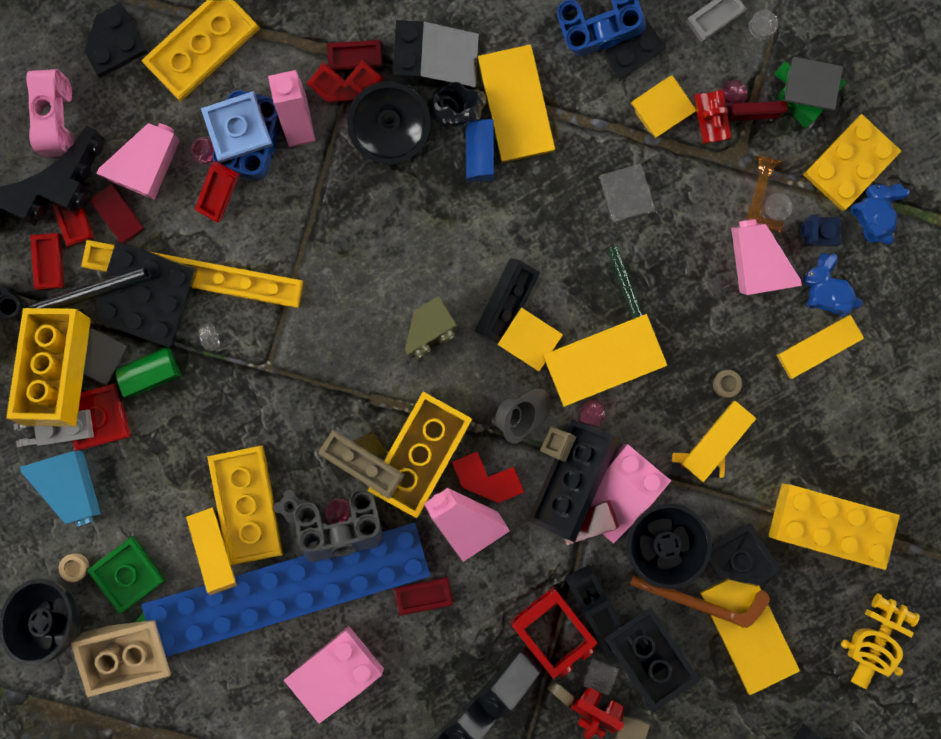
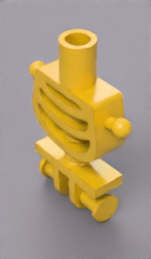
(867, 667)

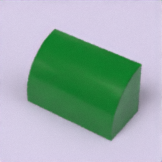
(147, 373)

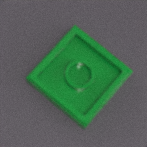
(126, 575)

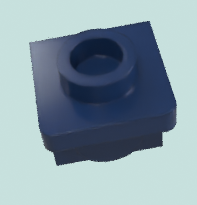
(821, 231)

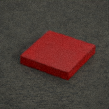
(107, 416)

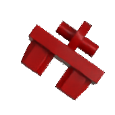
(712, 117)
(608, 719)

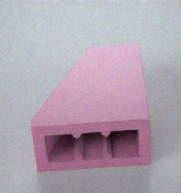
(292, 108)
(142, 160)
(760, 260)
(465, 522)

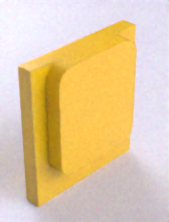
(663, 106)
(529, 339)

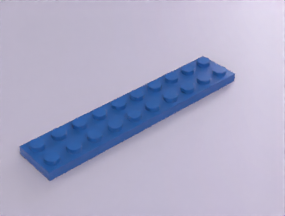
(286, 592)

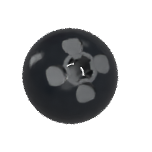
(682, 554)
(38, 622)

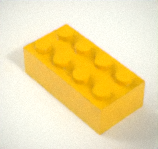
(49, 367)
(424, 451)
(833, 526)

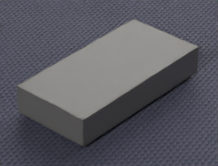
(715, 17)

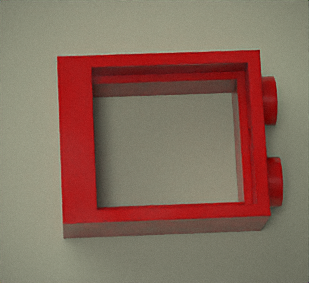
(537, 609)

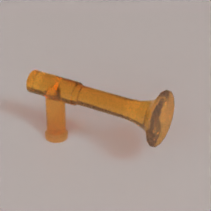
(766, 166)

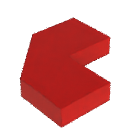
(334, 88)
(495, 487)

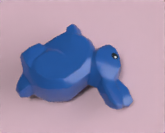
(877, 214)
(828, 292)

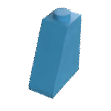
(65, 486)

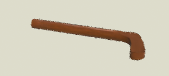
(741, 619)

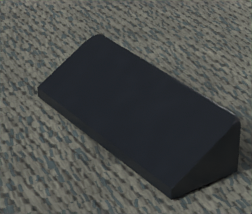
(507, 299)

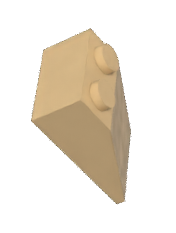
(120, 656)

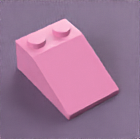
(630, 487)
(334, 675)

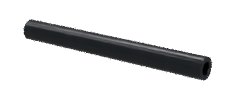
(94, 290)

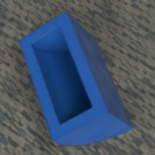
(479, 150)

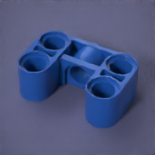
(602, 30)
(241, 163)

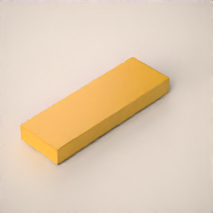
(820, 346)
(718, 441)
(211, 551)

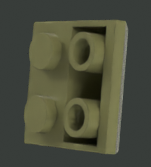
(428, 326)

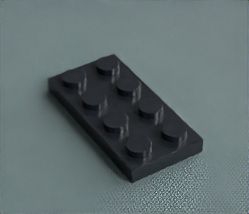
(574, 483)

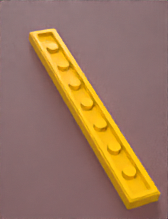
(216, 277)

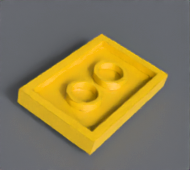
(852, 162)

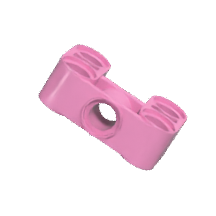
(48, 132)

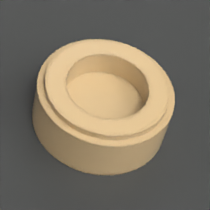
(73, 567)

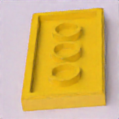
(200, 45)
(516, 103)
(605, 360)
(245, 505)
(756, 651)

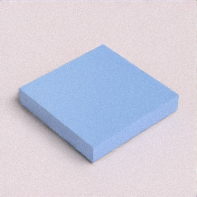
(236, 127)

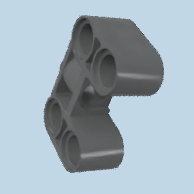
(339, 538)

